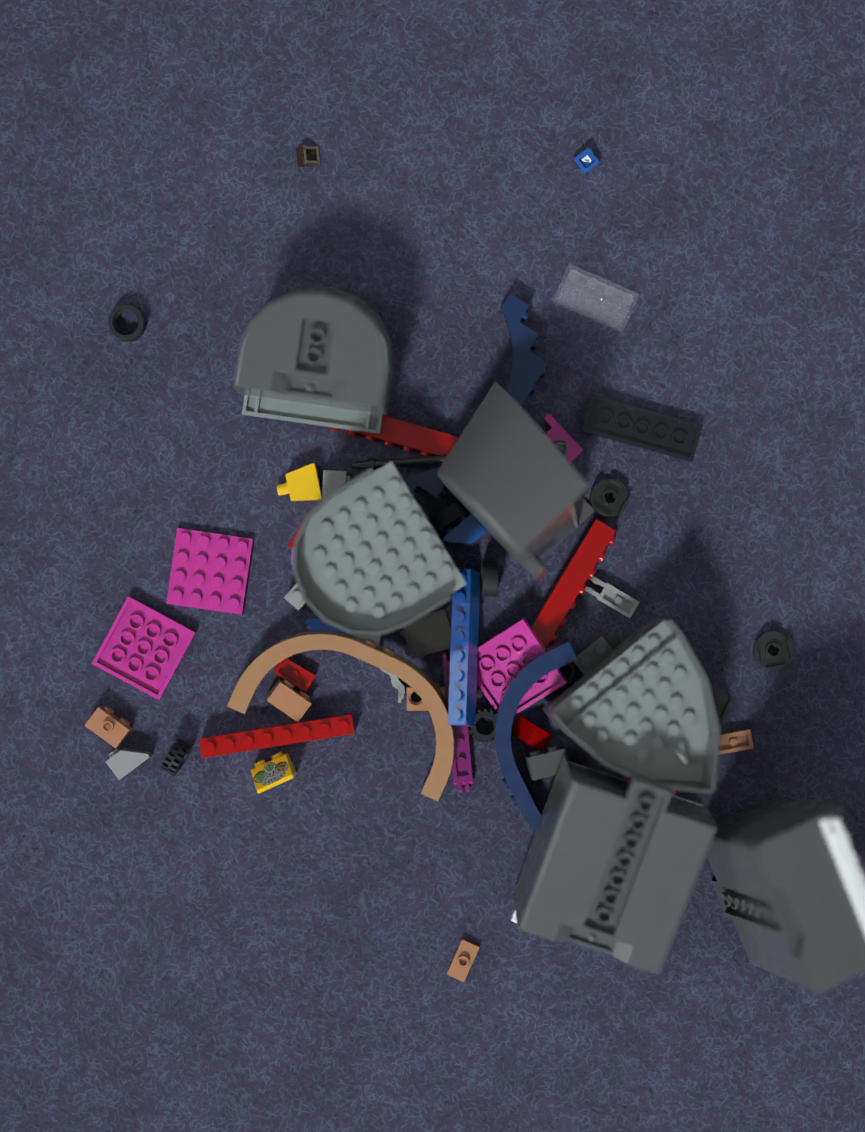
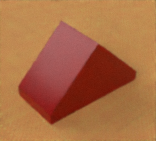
(531, 733)

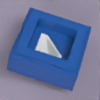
(586, 160)

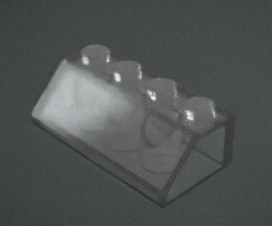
(595, 298)

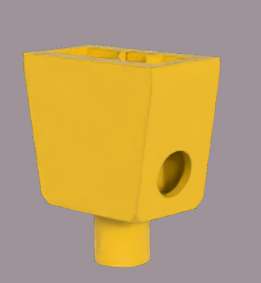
(302, 484)

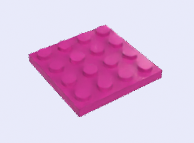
(209, 571)
(144, 648)
(504, 656)

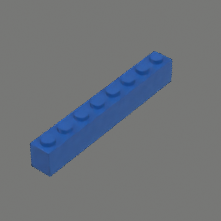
(464, 651)

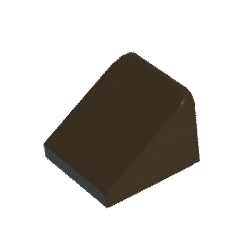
(308, 156)

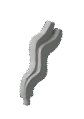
(396, 684)

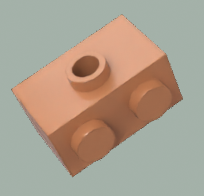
(288, 699)
(109, 726)

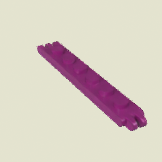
(462, 760)

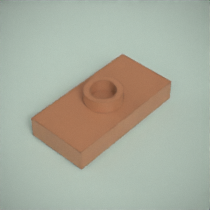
(463, 960)

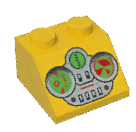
(273, 772)

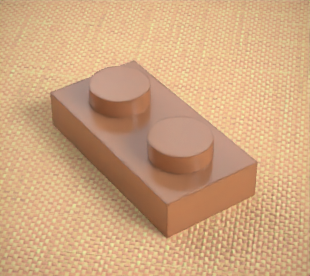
(735, 741)

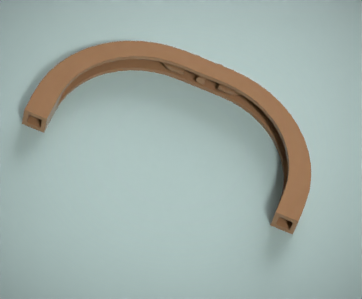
(375, 655)

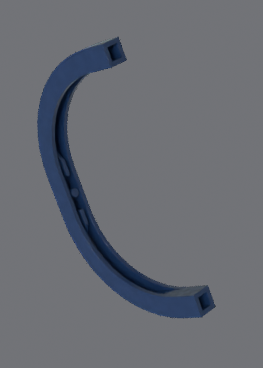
(527, 676)

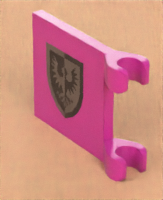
(562, 440)

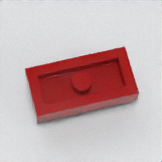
(295, 674)

